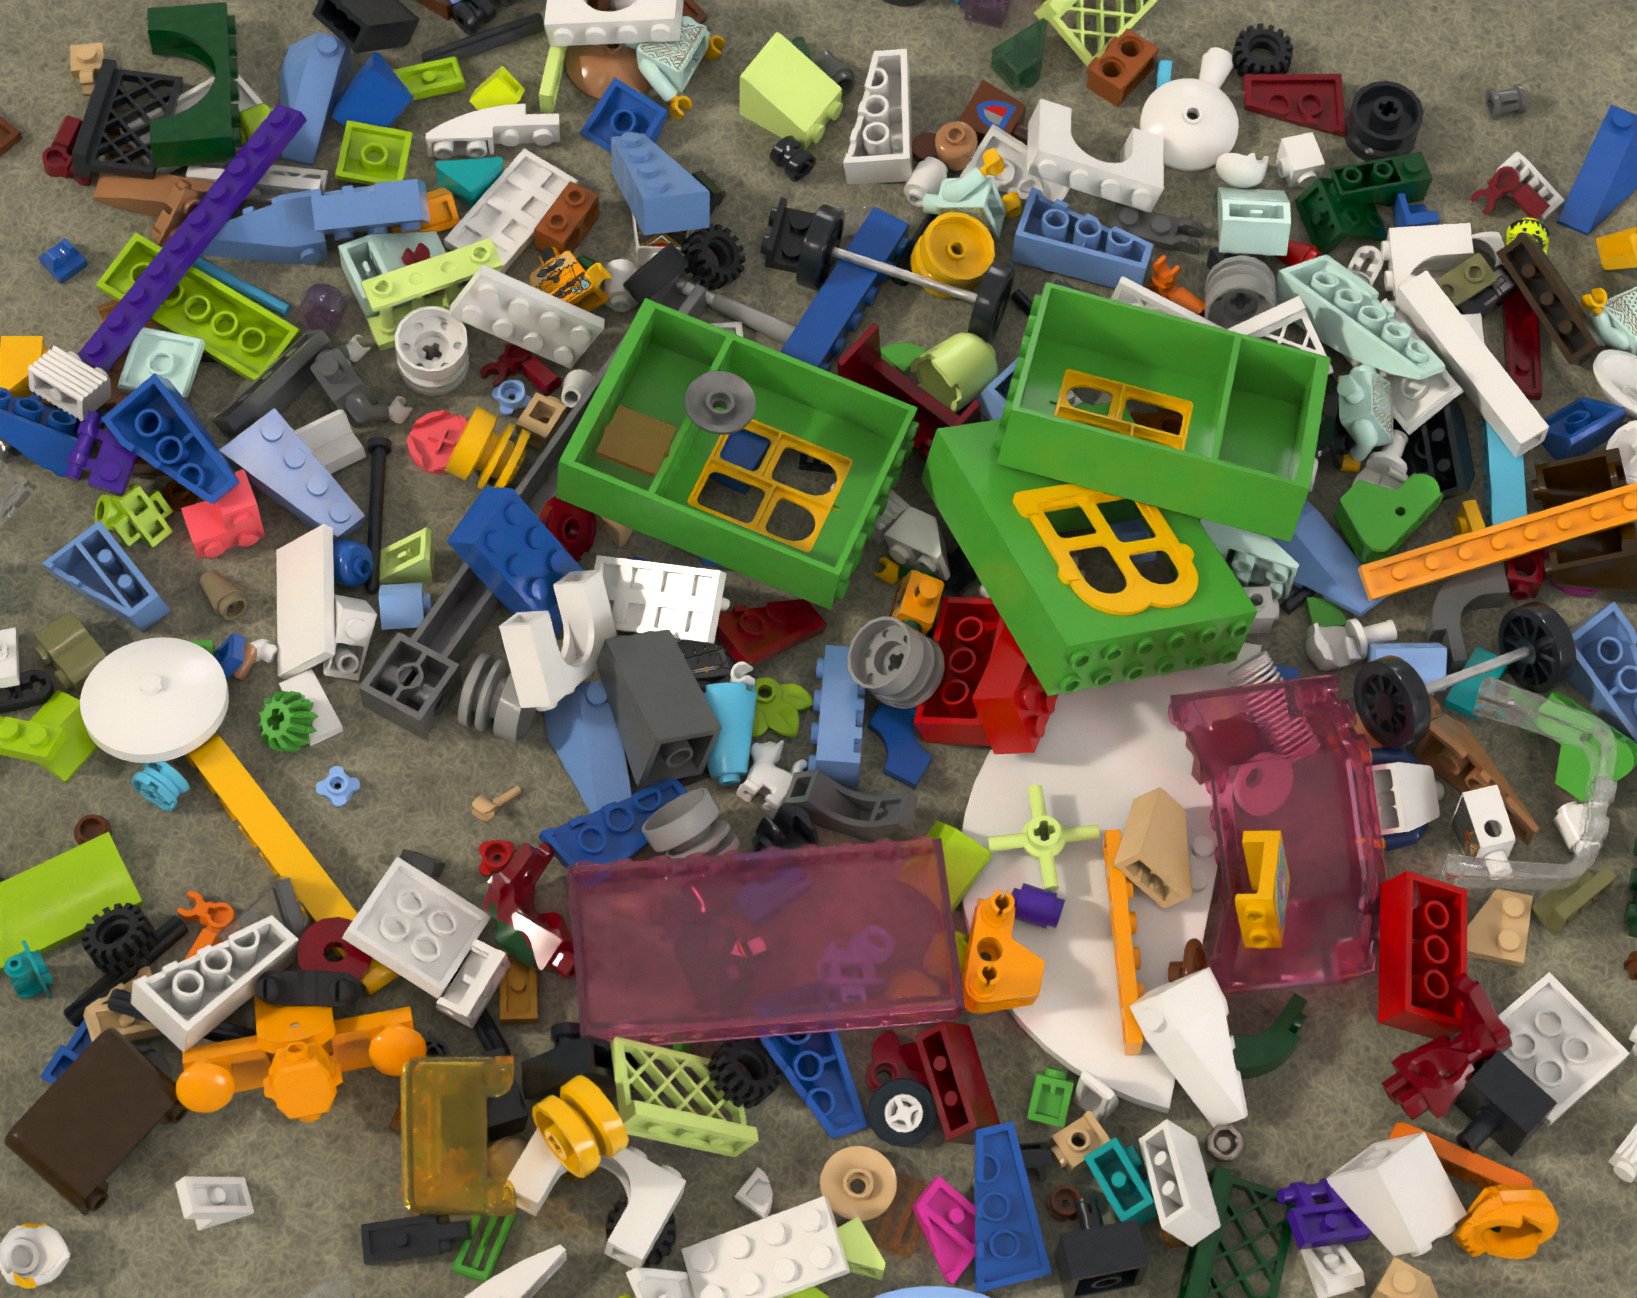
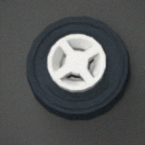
(917, 1118)

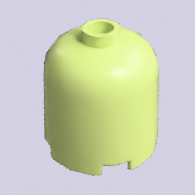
(956, 369)

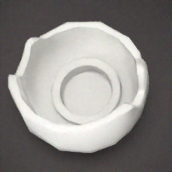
(1241, 170)

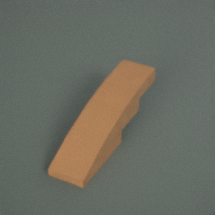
(140, 194)

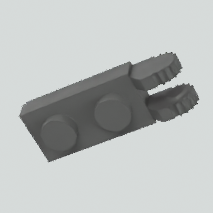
(1158, 228)

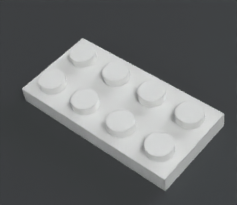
(511, 208)
(526, 316)
(663, 597)
(769, 1255)

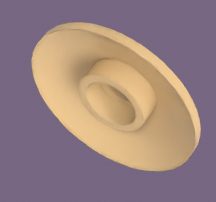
(863, 1166)

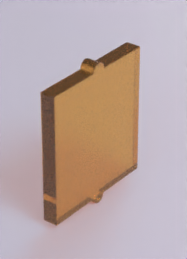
(636, 441)

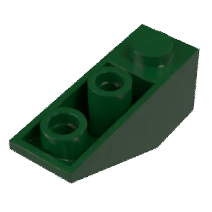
(1383, 179)

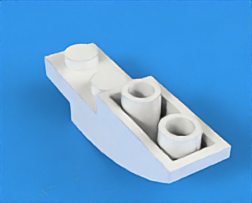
(481, 129)

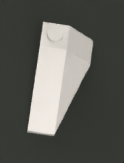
(1192, 1038)

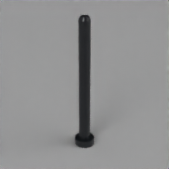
(379, 448)

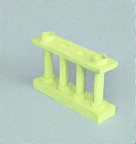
(421, 279)

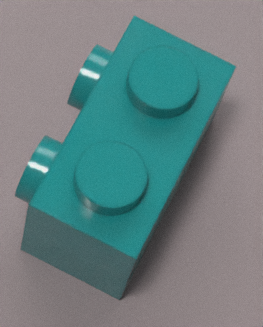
(1122, 1181)

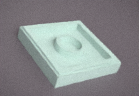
(165, 354)

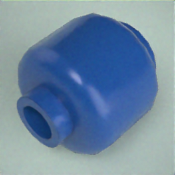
(351, 562)

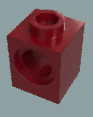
(1525, 586)

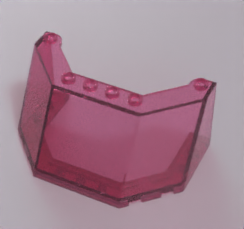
(1296, 766)

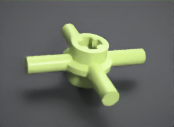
(1031, 839)

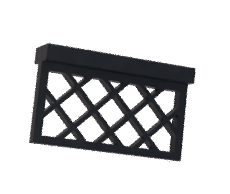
(98, 121)

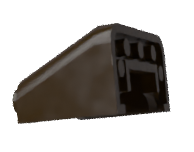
(1600, 559)
(94, 1119)

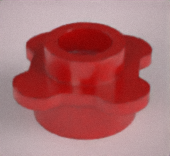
(494, 848)

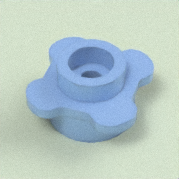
(507, 389)
(340, 796)

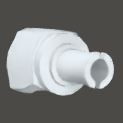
(1386, 466)
(1343, 646)

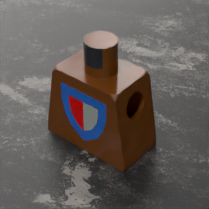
(995, 107)

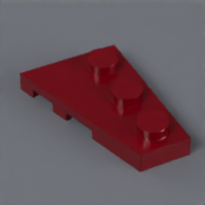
(1299, 99)
(768, 630)

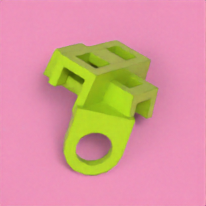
(146, 523)

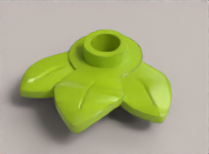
(780, 709)

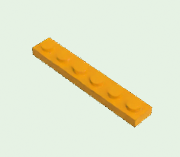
(1126, 956)

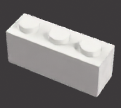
(1179, 1183)

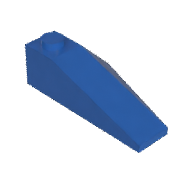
(1606, 175)
(40, 430)
(169, 436)
(821, 1077)

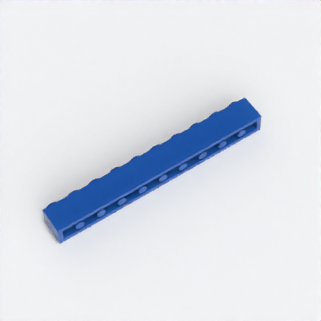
(828, 322)

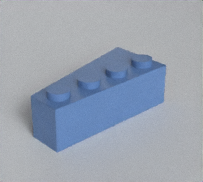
(657, 187)
(1077, 244)
(292, 475)
(840, 719)

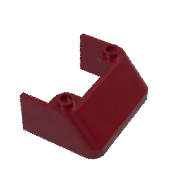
(865, 366)

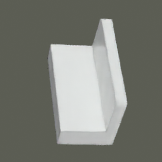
(332, 441)

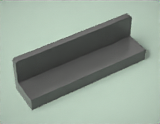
(275, 386)

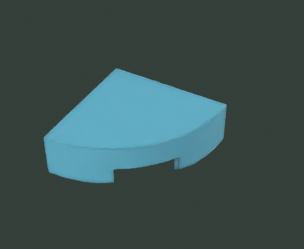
(1163, 72)

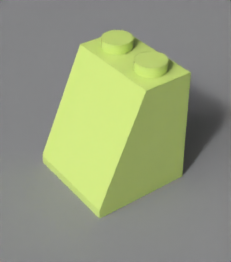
(788, 93)

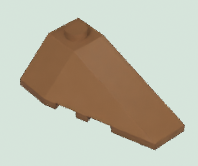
(1466, 767)

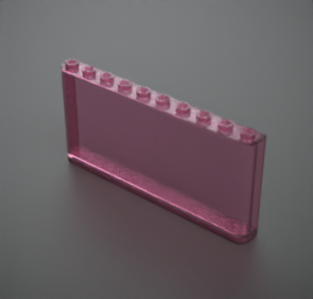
(764, 942)

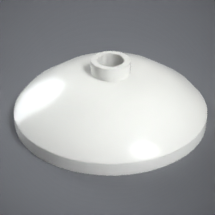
(1189, 142)
(1617, 378)

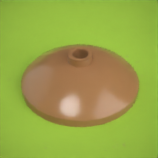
(595, 66)

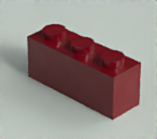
(956, 1080)

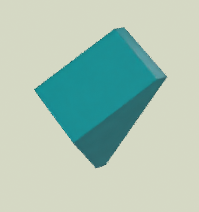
(468, 177)

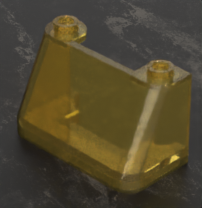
(448, 1134)

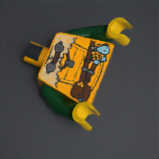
(571, 278)
(915, 594)

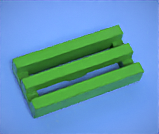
(472, 1272)

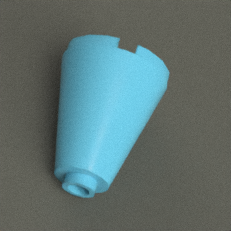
(735, 712)

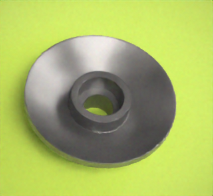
(724, 391)

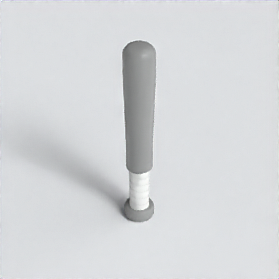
(749, 316)

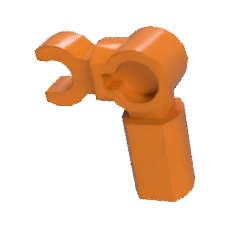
(1165, 285)
(211, 915)

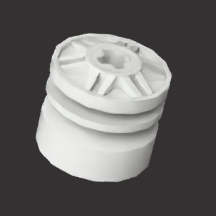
(429, 334)

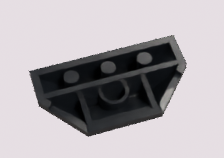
(1441, 450)

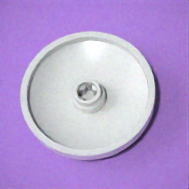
(154, 700)

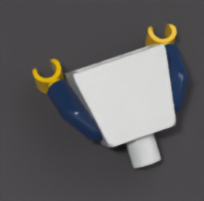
(1404, 795)

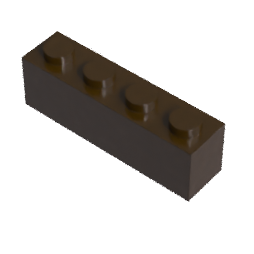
(1551, 299)

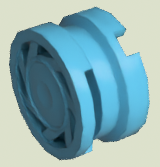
(160, 784)

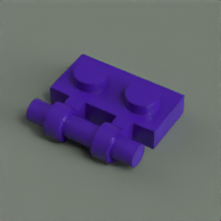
(113, 464)
(1320, 1223)

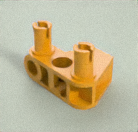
(1013, 972)

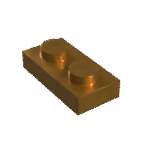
(518, 994)

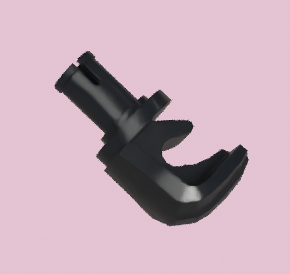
(788, 829)

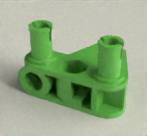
(1382, 518)
(1573, 763)

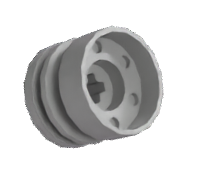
(1238, 291)
(895, 662)
(491, 696)
(689, 827)

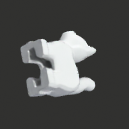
(767, 778)

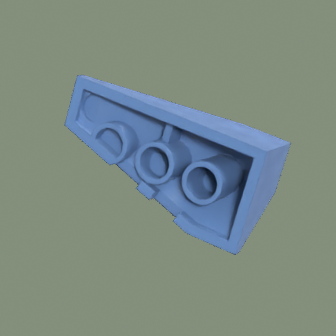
(311, 84)
(273, 233)
(1326, 563)
(1608, 666)
(589, 745)

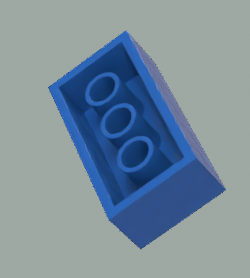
(513, 553)

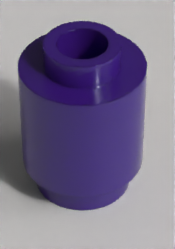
(1037, 906)

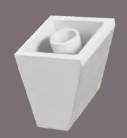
(1400, 1193)

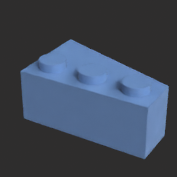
(370, 208)
(108, 577)

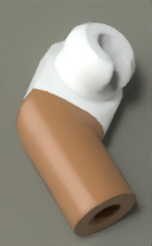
(253, 653)

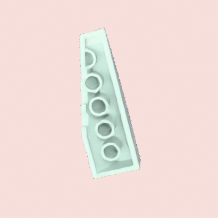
(1353, 320)

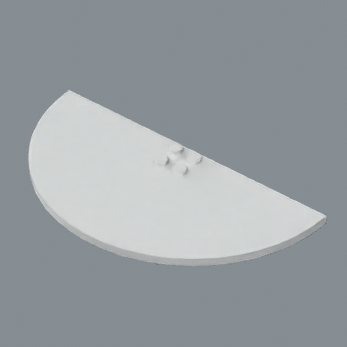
(1092, 764)

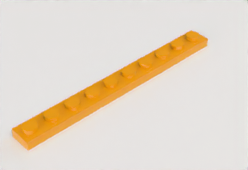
(1499, 542)

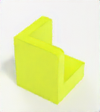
(497, 90)

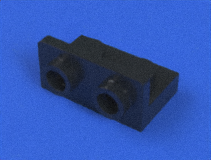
(786, 236)

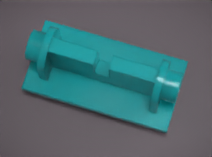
(28, 973)

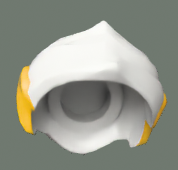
(32, 1255)

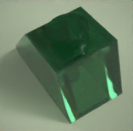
(1021, 56)

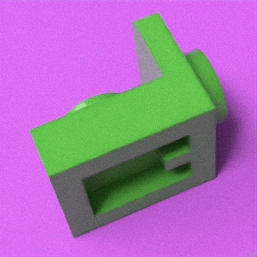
(1050, 1097)

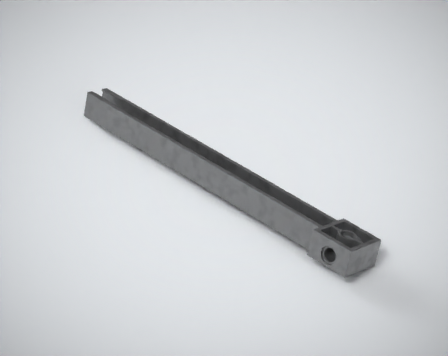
(423, 672)

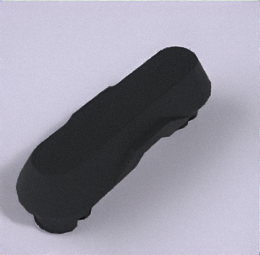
(308, 988)

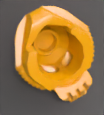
(1521, 1212)

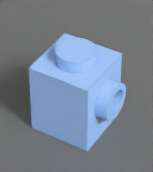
(403, 605)

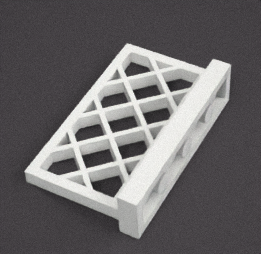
(1279, 318)

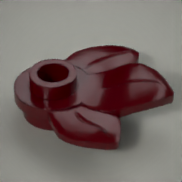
(896, 1060)

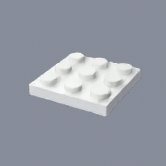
(416, 927)
(1559, 1043)

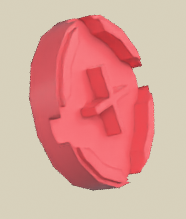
(434, 440)

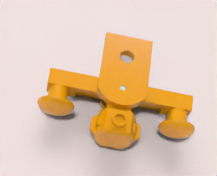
(297, 1057)

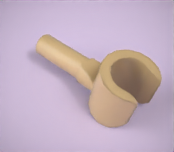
(486, 809)

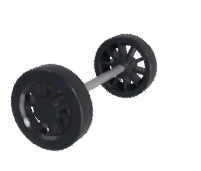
(822, 248)
(1397, 702)

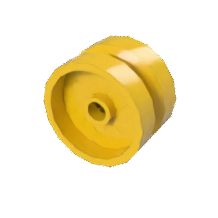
(953, 251)
(580, 1126)

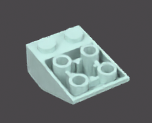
(1253, 221)
(379, 255)
(1254, 558)

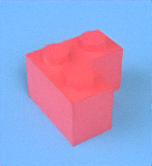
(225, 524)

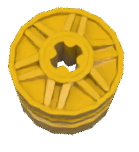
(487, 451)

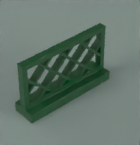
(1202, 1256)

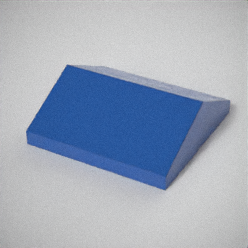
(622, 112)

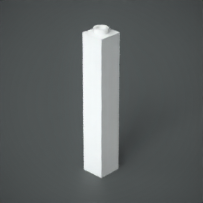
(1471, 363)

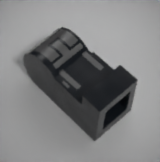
(1492, 296)

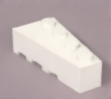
(883, 131)
(208, 987)

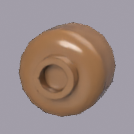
(957, 147)

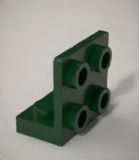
(1335, 218)

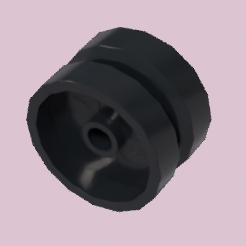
(1383, 121)

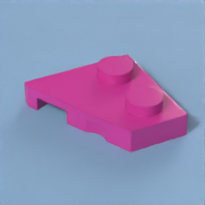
(948, 1227)

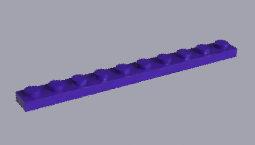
(192, 238)

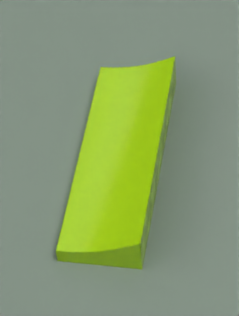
(199, 306)
(62, 896)

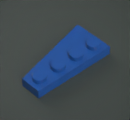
(613, 830)
(1006, 1220)

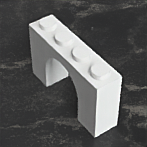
(643, 21)
(1058, 159)
(1430, 249)
(536, 665)
(649, 1189)

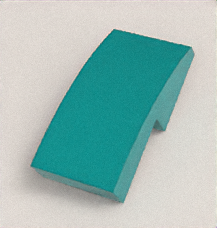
(1464, 693)

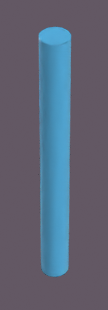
(243, 287)

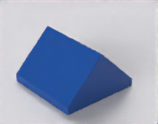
(373, 95)
(1581, 427)

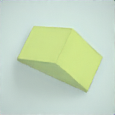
(409, 559)
(860, 1250)

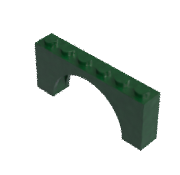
(208, 128)

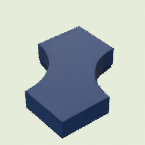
(905, 757)

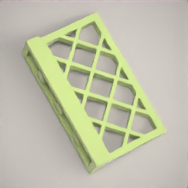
(1054, 9)
(678, 1125)

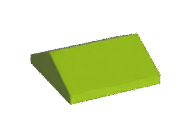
(373, 154)
(64, 712)
(962, 858)

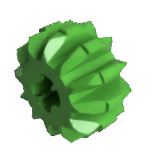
(286, 721)

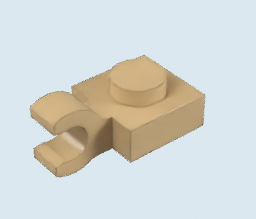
(86, 63)

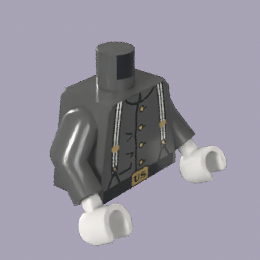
(348, 388)
(713, 662)

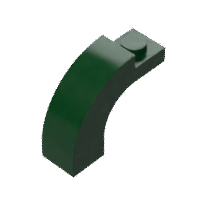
(1271, 1048)

